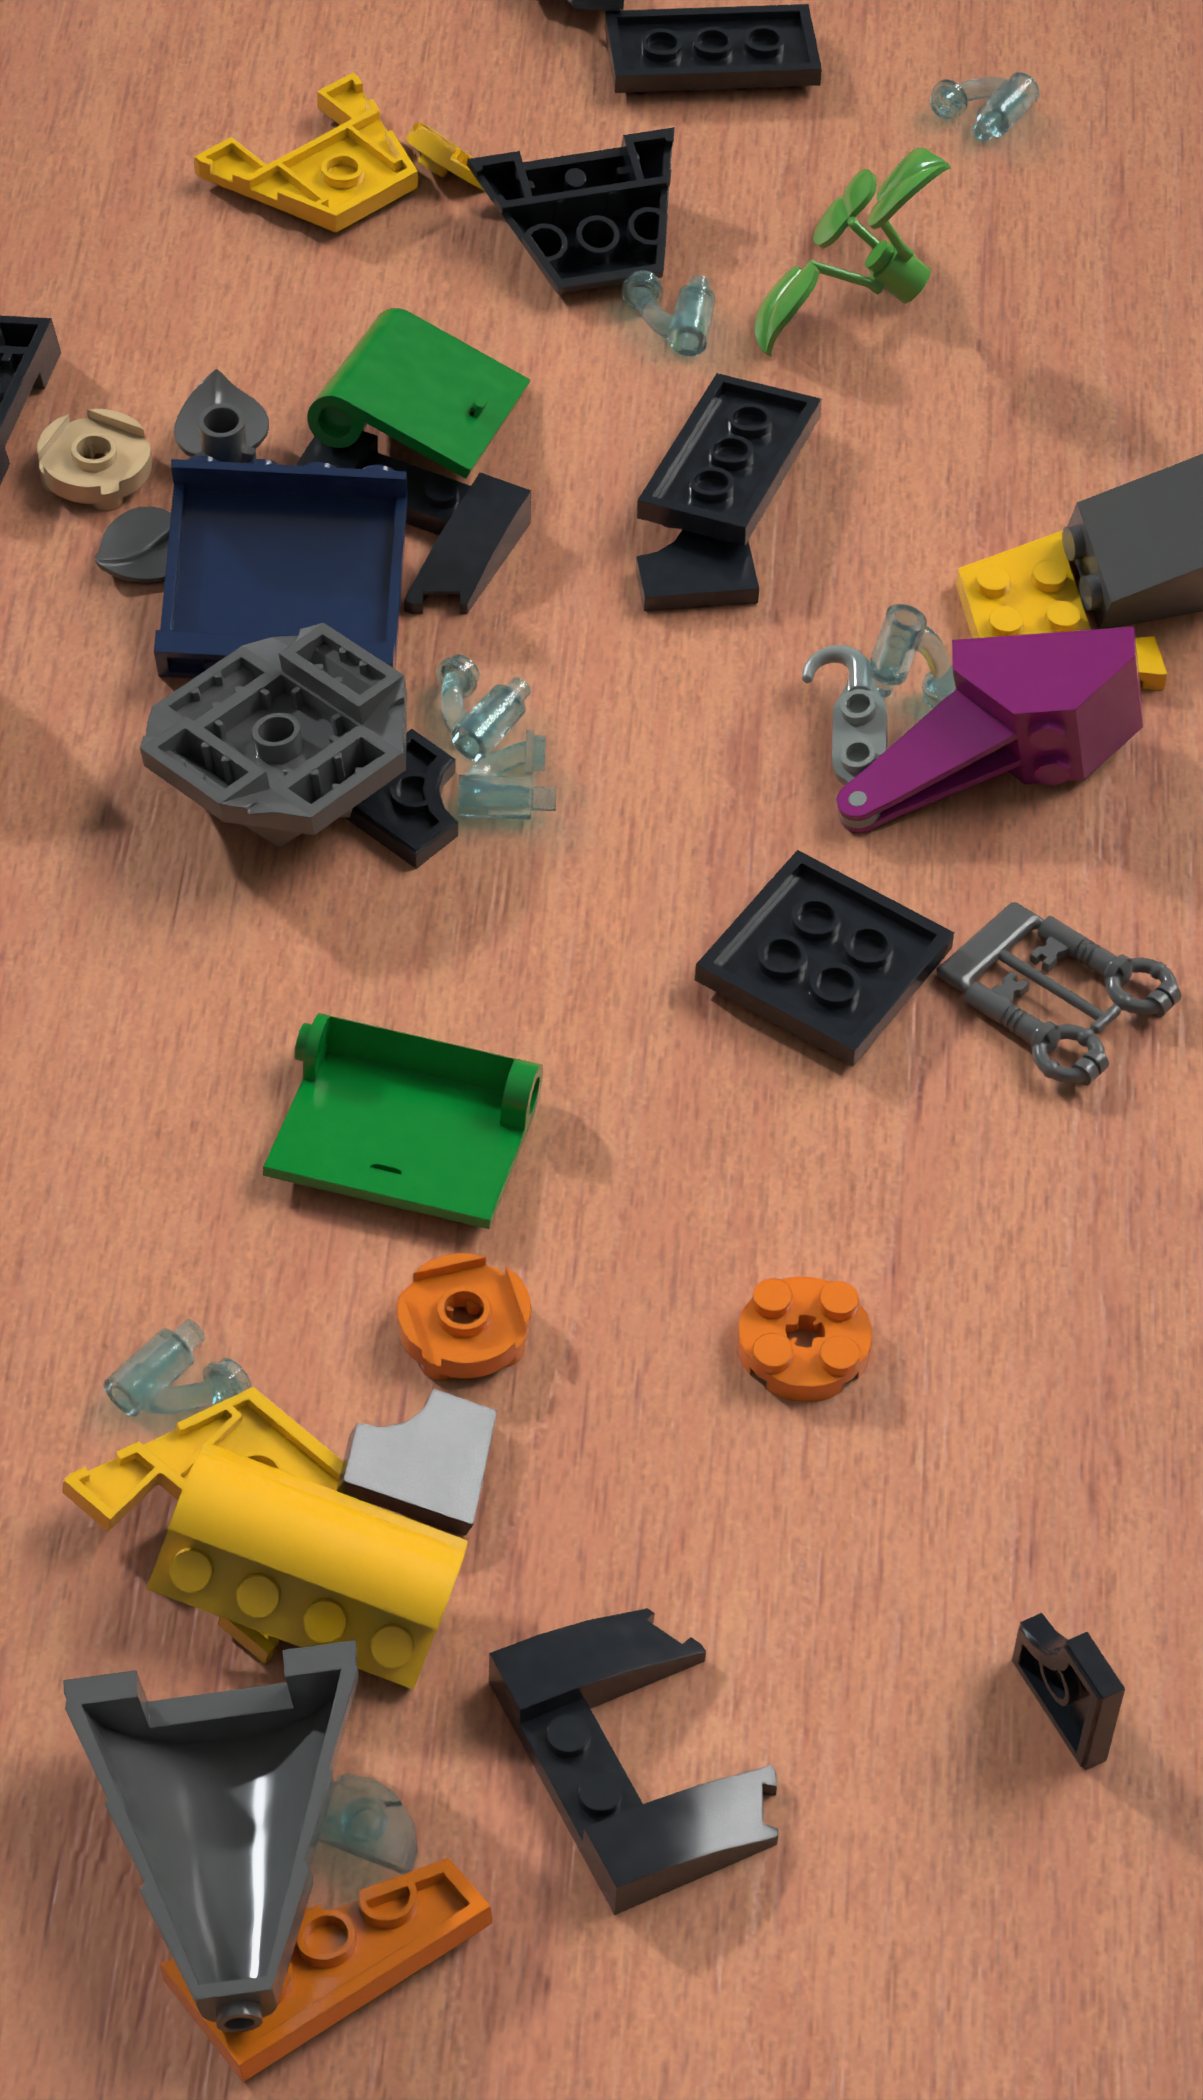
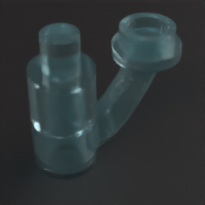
(1006, 103)
(692, 316)
(898, 640)
(490, 720)
(506, 797)
(146, 1376)

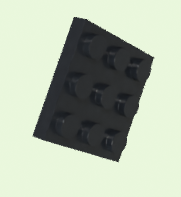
(824, 957)

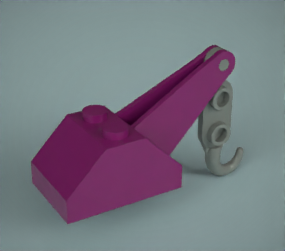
(1020, 705)

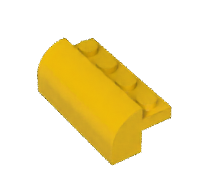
(307, 1563)

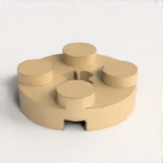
(102, 481)

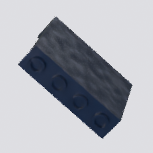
(276, 552)

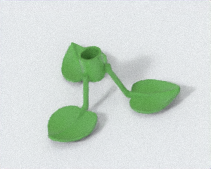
(889, 264)

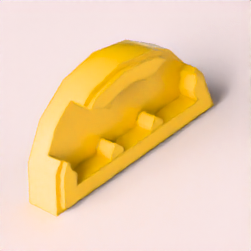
(440, 154)

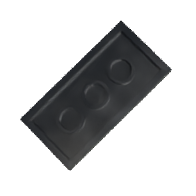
(712, 48)
(729, 459)

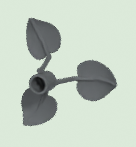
(213, 423)

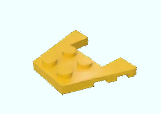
(332, 176)
(1036, 593)
(241, 1424)

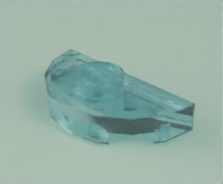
(370, 1824)

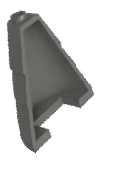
(223, 1814)

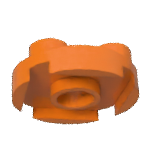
(812, 1305)
(457, 1349)

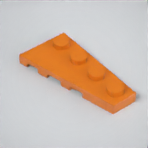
(351, 1958)

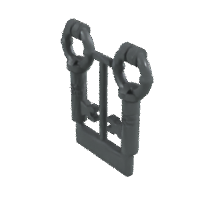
(1004, 933)

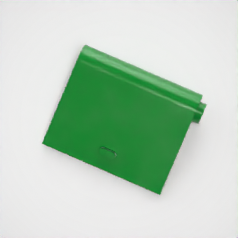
(418, 391)
(405, 1120)

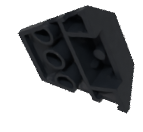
(587, 213)

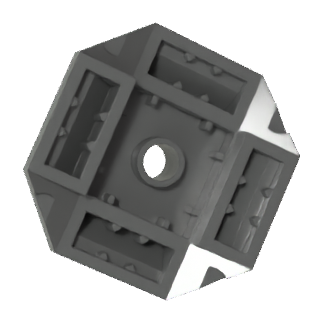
(283, 733)

